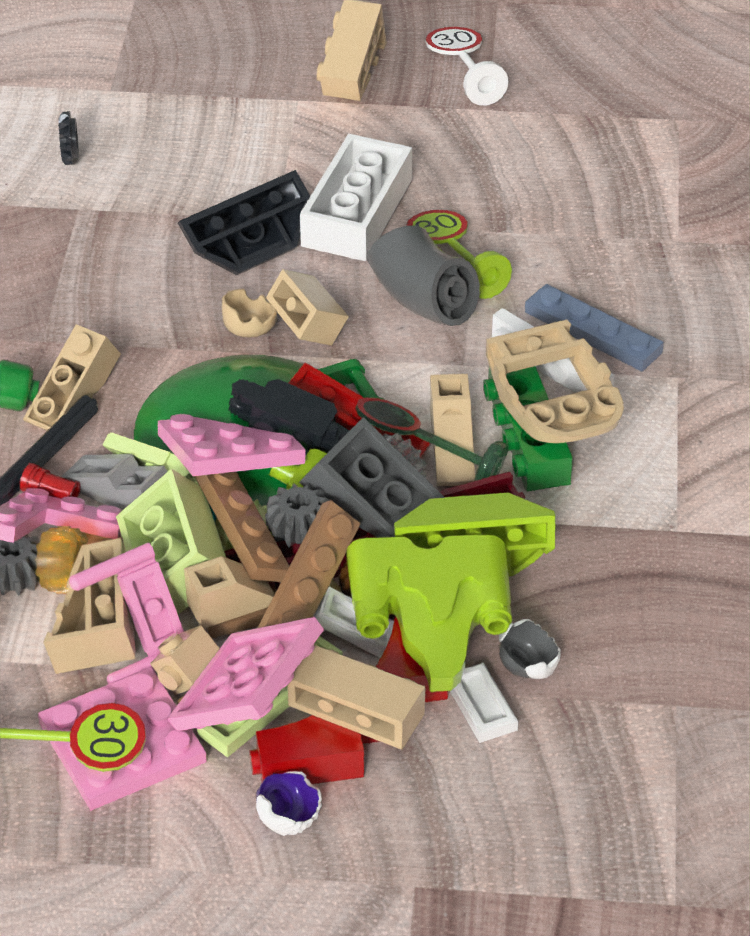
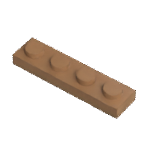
(244, 526)
(312, 566)

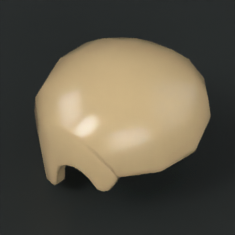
(247, 316)

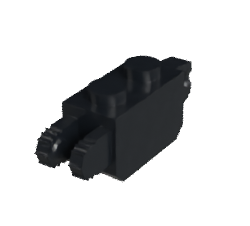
(287, 410)

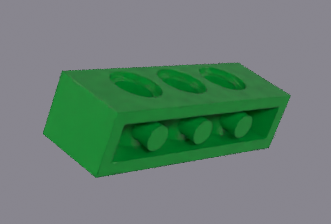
(536, 462)

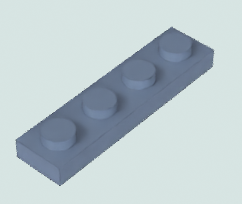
(596, 327)

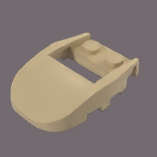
(564, 417)

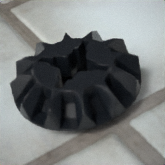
(68, 138)

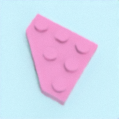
(223, 447)

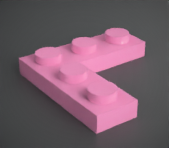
(36, 507)

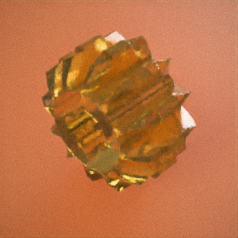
(57, 556)

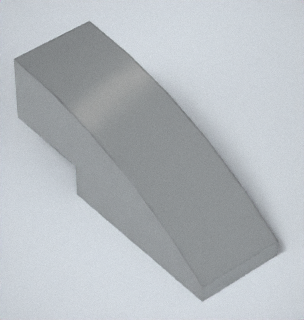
(113, 478)

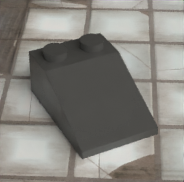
(370, 480)

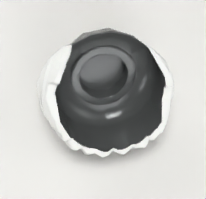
(528, 650)

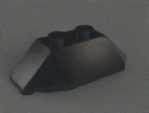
(249, 225)

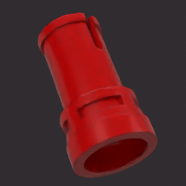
(41, 478)

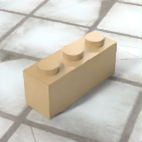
(357, 696)

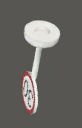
(485, 80)

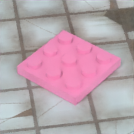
(246, 675)
(164, 752)

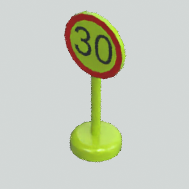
(446, 227)
(100, 738)

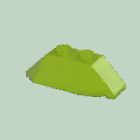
(521, 524)

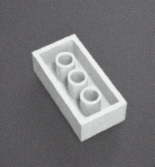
(356, 197)

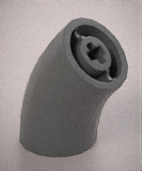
(425, 276)

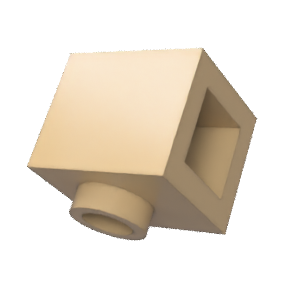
(184, 658)

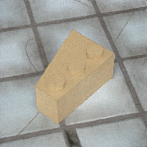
(352, 49)
(93, 622)

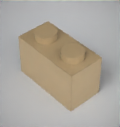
(307, 307)

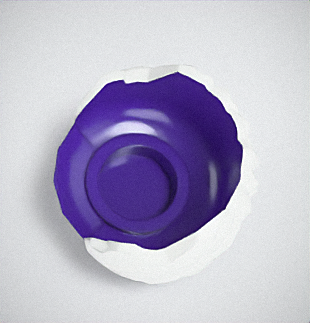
(288, 802)

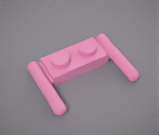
(145, 597)

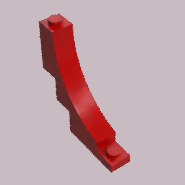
(324, 748)

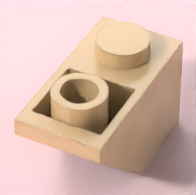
(223, 591)

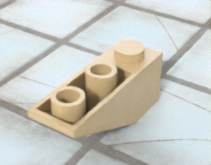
(78, 371)
(453, 422)

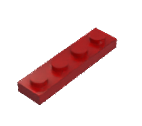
(344, 399)

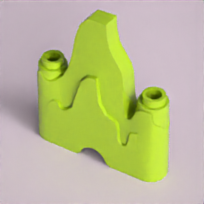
(434, 594)

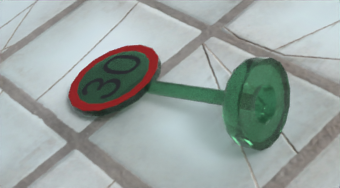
(398, 419)

